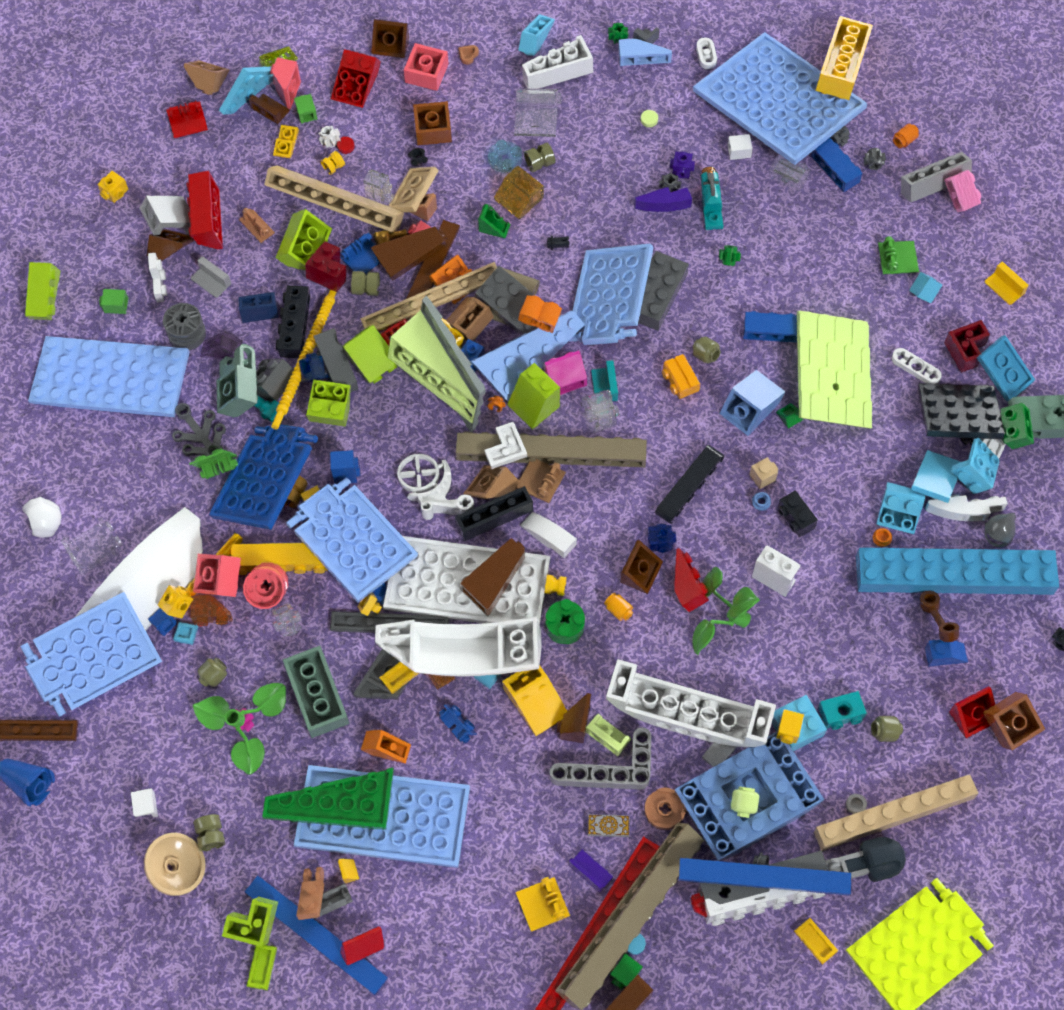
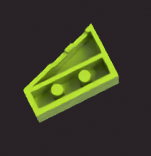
(41, 290)

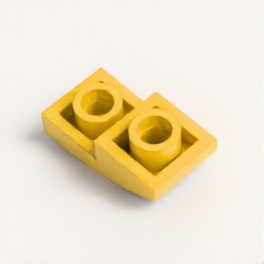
(286, 141)

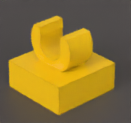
(369, 604)

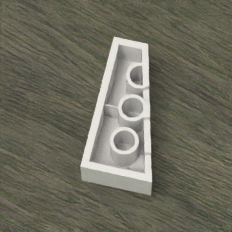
(558, 65)

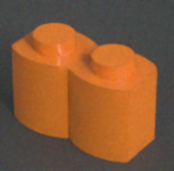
(540, 313)

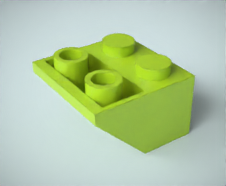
(329, 403)

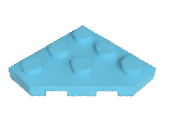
(248, 83)

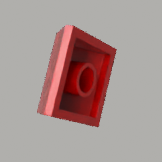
(969, 712)

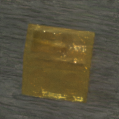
(519, 192)

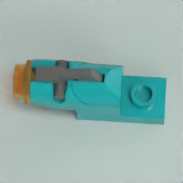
(711, 199)

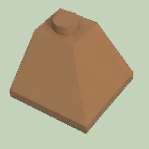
(206, 75)
(492, 483)

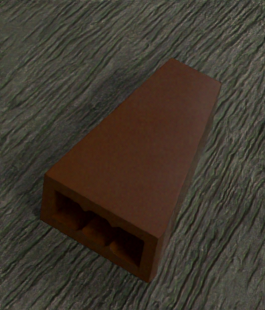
(408, 251)
(493, 576)

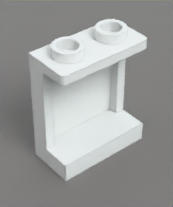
(775, 570)

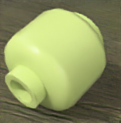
(745, 801)

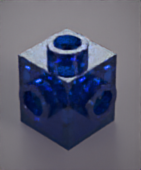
(661, 538)

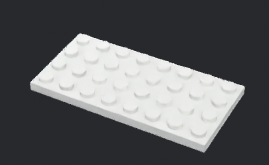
(433, 584)

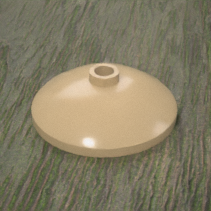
(182, 855)

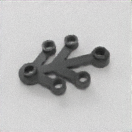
(200, 435)

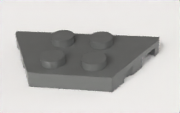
(372, 686)

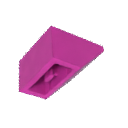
(567, 371)

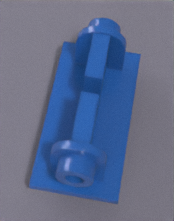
(463, 727)

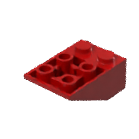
(355, 78)

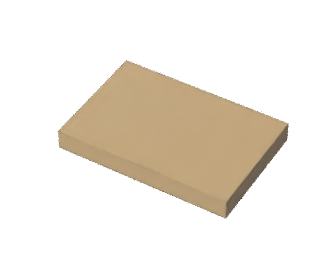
(413, 189)

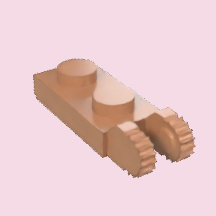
(311, 895)

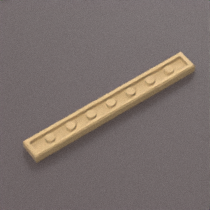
(438, 296)

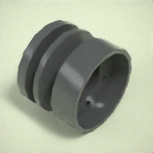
(184, 326)

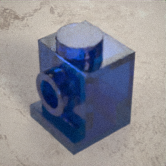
(312, 368)

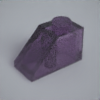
(220, 346)

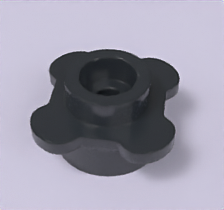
(417, 152)

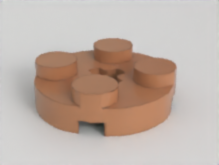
(658, 799)

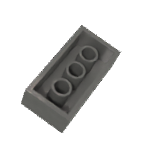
(662, 286)
(505, 298)

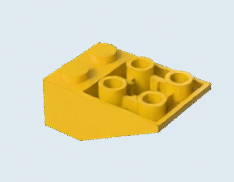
(535, 699)

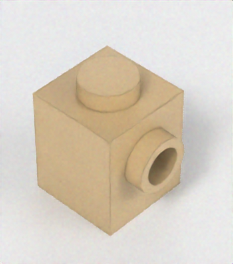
(764, 473)

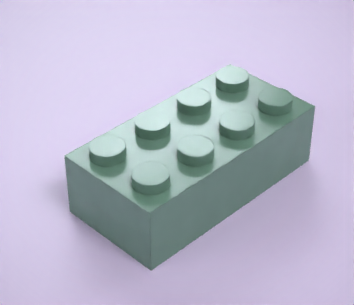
(316, 691)

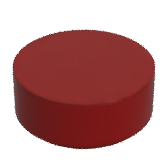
(346, 145)

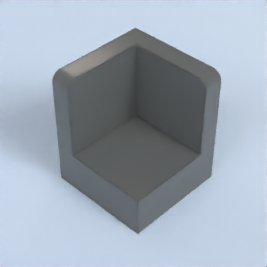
(646, 35)

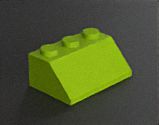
(302, 239)

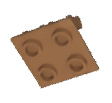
(541, 479)

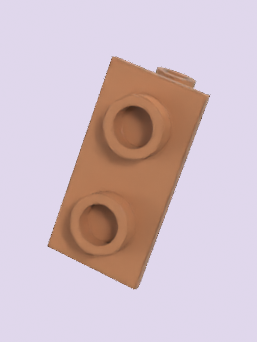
(256, 225)

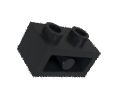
(797, 514)

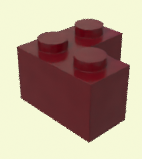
(325, 267)
(964, 344)

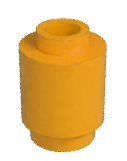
(619, 607)

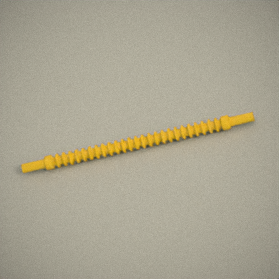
(309, 346)

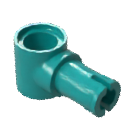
(267, 408)

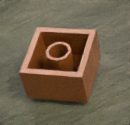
(432, 123)
(1014, 720)

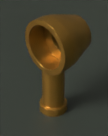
(384, 236)

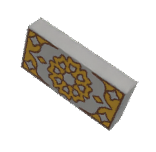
(608, 825)

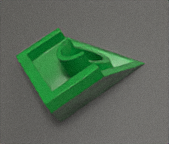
(492, 223)

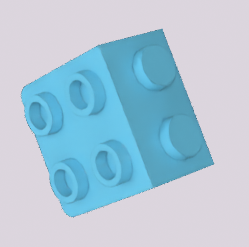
(979, 470)

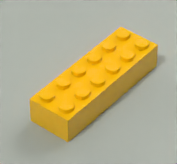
(844, 58)

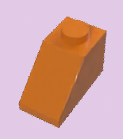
(385, 746)

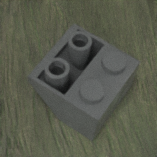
(272, 378)

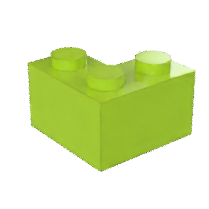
(256, 926)

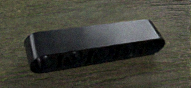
(687, 485)

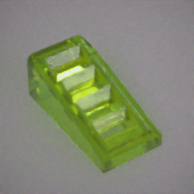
(266, 58)

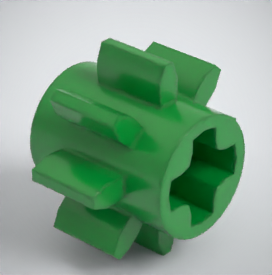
(617, 32)
(729, 255)

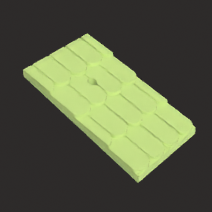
(837, 355)

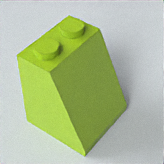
(369, 354)
(534, 396)

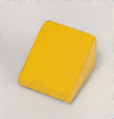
(348, 870)

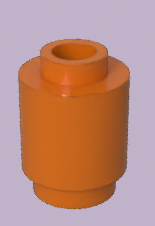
(906, 135)

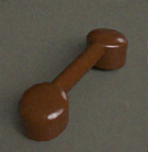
(931, 603)

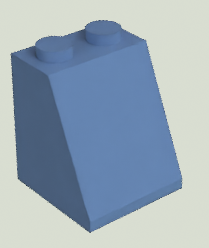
(751, 402)

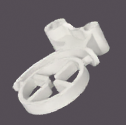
(433, 500)

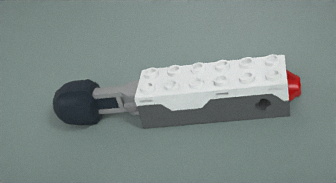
(878, 858)

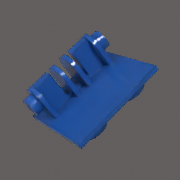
(360, 255)

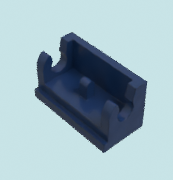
(258, 307)

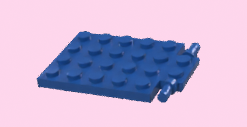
(263, 476)

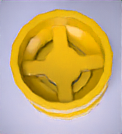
(333, 162)
(555, 585)

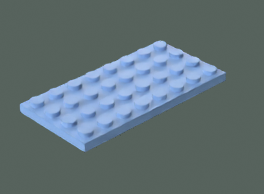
(109, 376)
(422, 822)

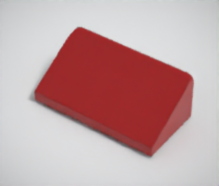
(362, 945)

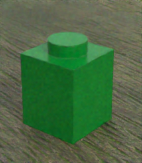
(625, 972)

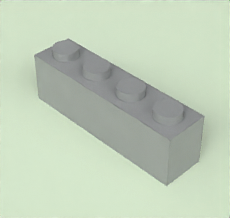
(931, 178)

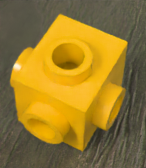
(112, 187)
(175, 601)

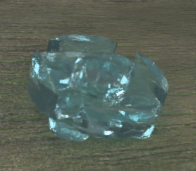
(501, 148)

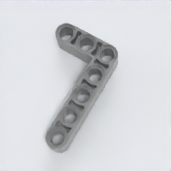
(609, 771)

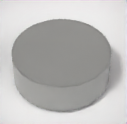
(856, 803)

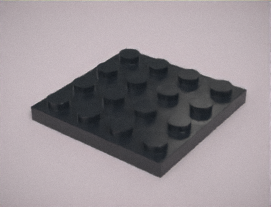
(960, 411)

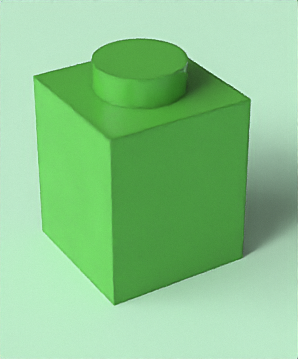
(305, 108)
(114, 301)

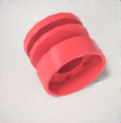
(261, 595)

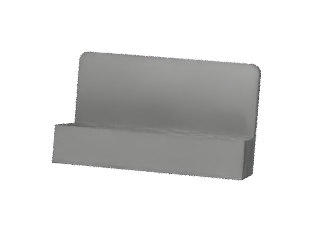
(211, 278)

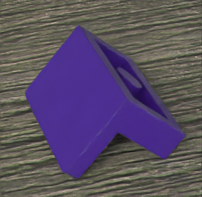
(590, 871)

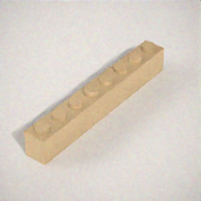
(334, 198)
(895, 812)

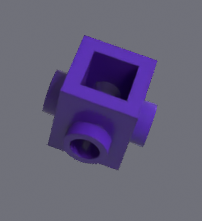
(682, 164)

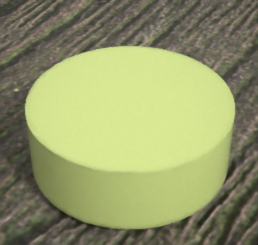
(649, 118)

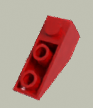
(687, 585)

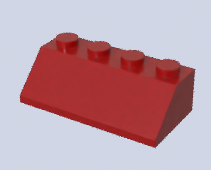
(204, 210)

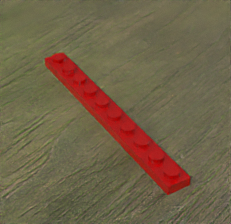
(630, 872)

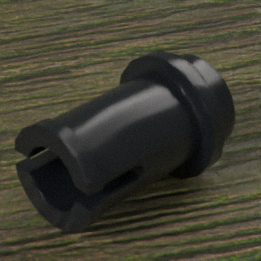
(557, 242)

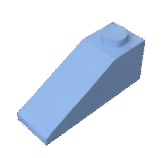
(641, 52)

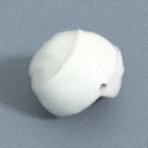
(43, 516)

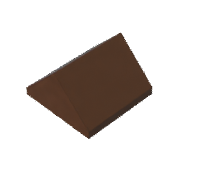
(390, 38)
(641, 568)

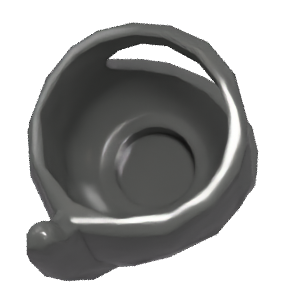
(1001, 528)

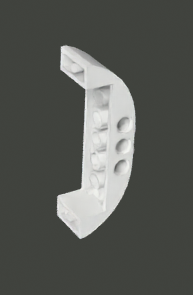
(688, 709)

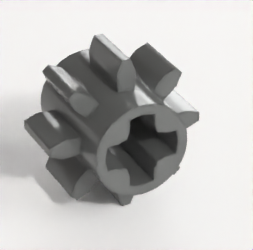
(841, 136)
(874, 158)
(670, 181)

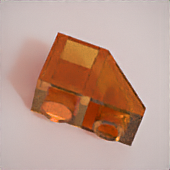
(205, 608)

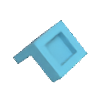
(925, 287)

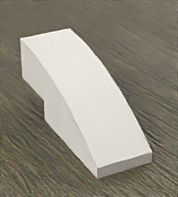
(549, 534)

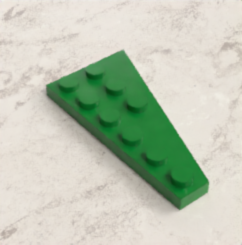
(343, 802)

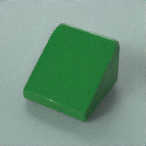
(789, 415)

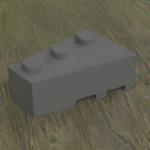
(334, 359)

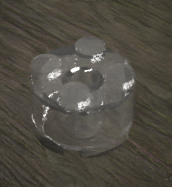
(599, 411)

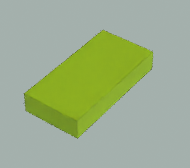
(261, 967)

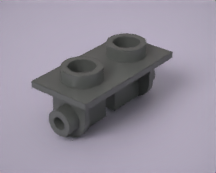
(335, 899)

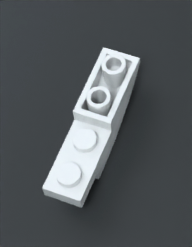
(960, 509)

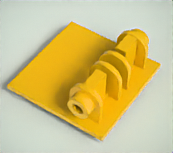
(542, 904)

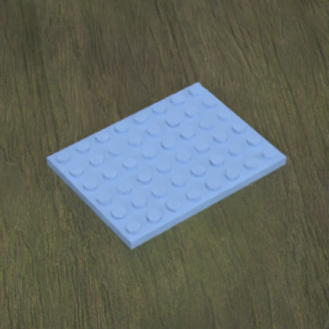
(775, 98)

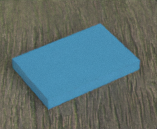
(1005, 368)

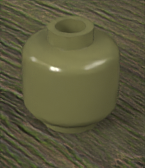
(706, 350)
(212, 672)
(886, 728)

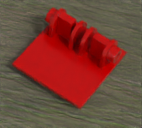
(187, 119)

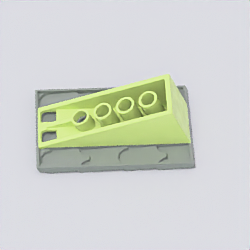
(433, 358)

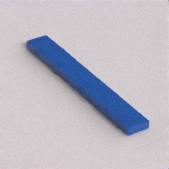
(765, 876)
(317, 936)

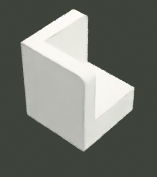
(739, 147)
(144, 803)

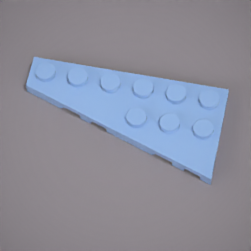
(507, 362)

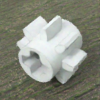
(329, 136)

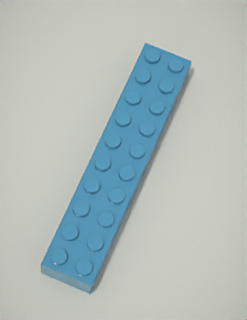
(957, 571)

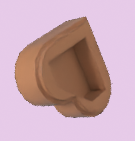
(468, 53)

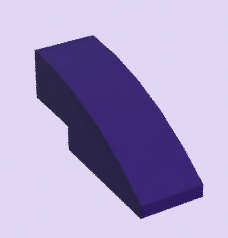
(664, 200)

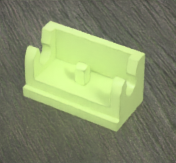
(607, 735)

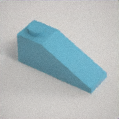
(535, 35)

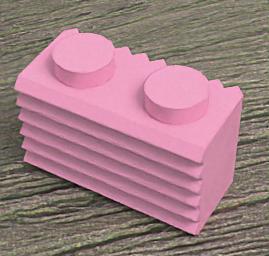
(963, 190)

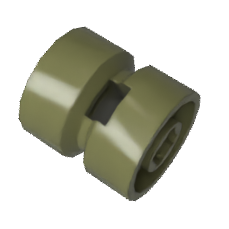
(539, 157)
(365, 283)
(209, 832)

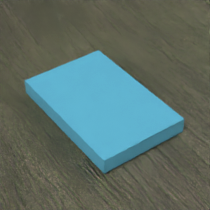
(936, 477)

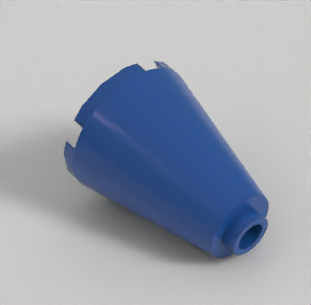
(26, 780)

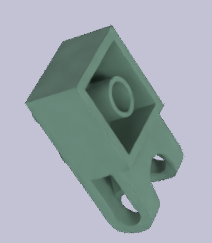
(237, 383)
(1045, 414)

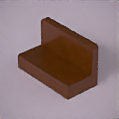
(268, 108)

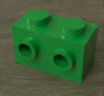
(1017, 426)

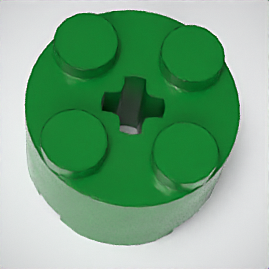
(563, 632)

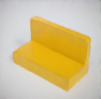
(1006, 283)

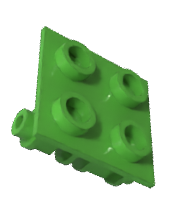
(898, 256)
(209, 463)

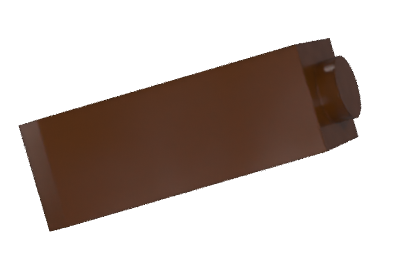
(633, 996)

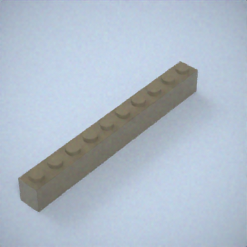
(559, 449)
(629, 917)

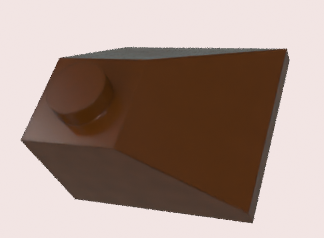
(167, 243)
(575, 721)

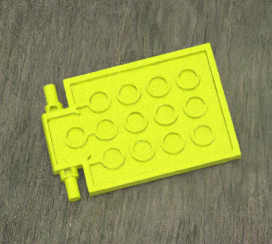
(920, 947)

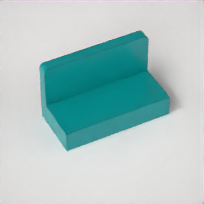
(605, 379)

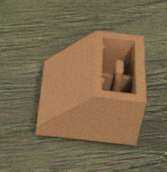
(470, 318)

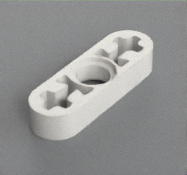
(916, 360)

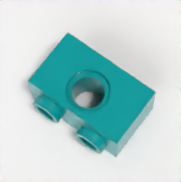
(850, 702)

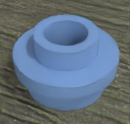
(764, 496)

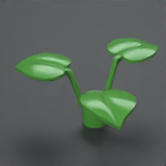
(737, 613)
(215, 712)

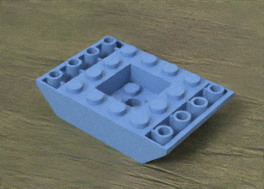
(777, 777)

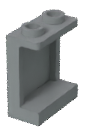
(165, 213)

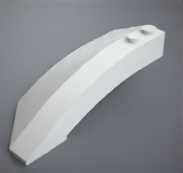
(158, 561)
(463, 647)

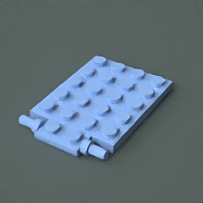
(611, 292)
(351, 538)
(90, 654)

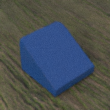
(162, 622)

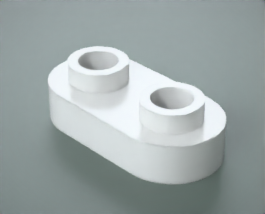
(706, 54)

